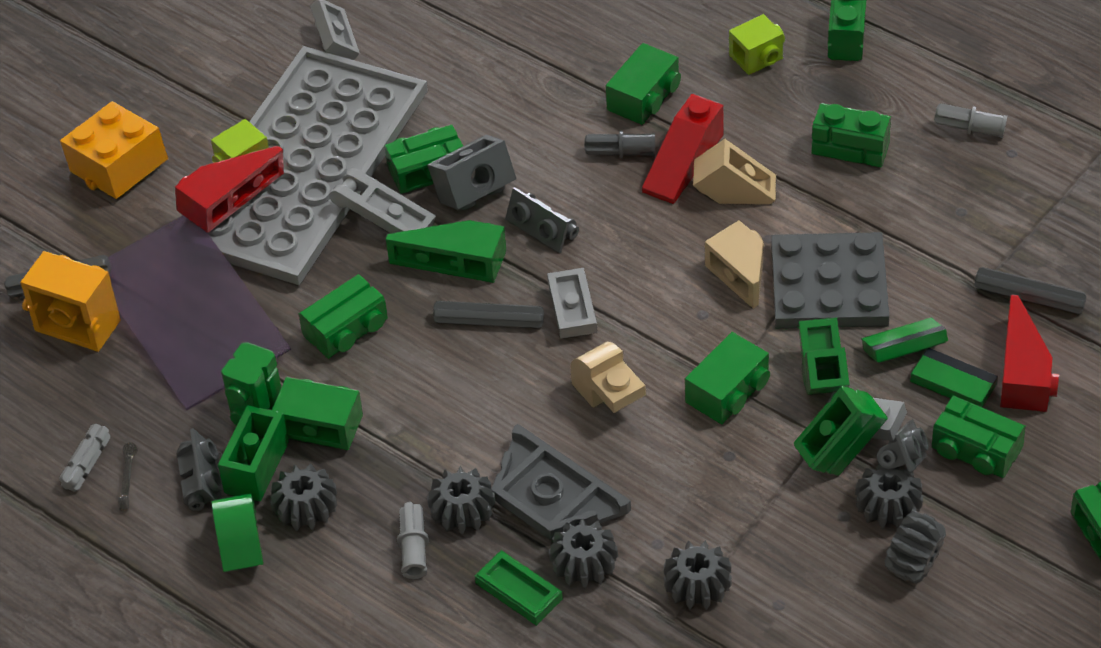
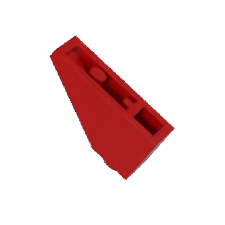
(692, 132)
(225, 186)
(1027, 363)

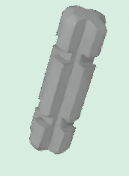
(84, 457)

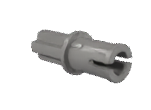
(970, 120)
(412, 541)

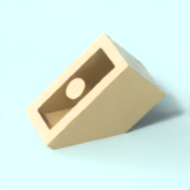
(733, 176)
(737, 260)

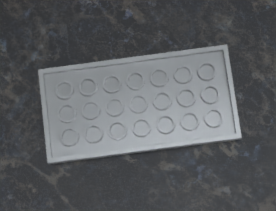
(326, 120)

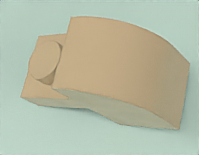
(605, 378)

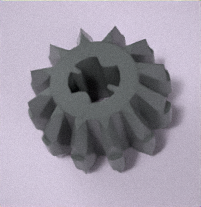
(888, 495)
(303, 497)
(461, 500)
(915, 547)
(583, 553)
(697, 575)

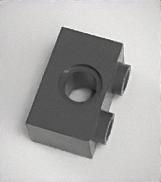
(454, 171)

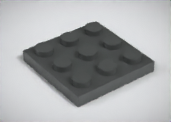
(830, 279)

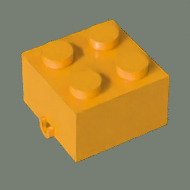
(114, 150)
(70, 300)

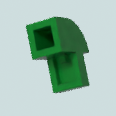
(822, 356)
(237, 532)

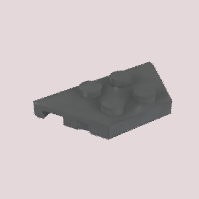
(551, 488)

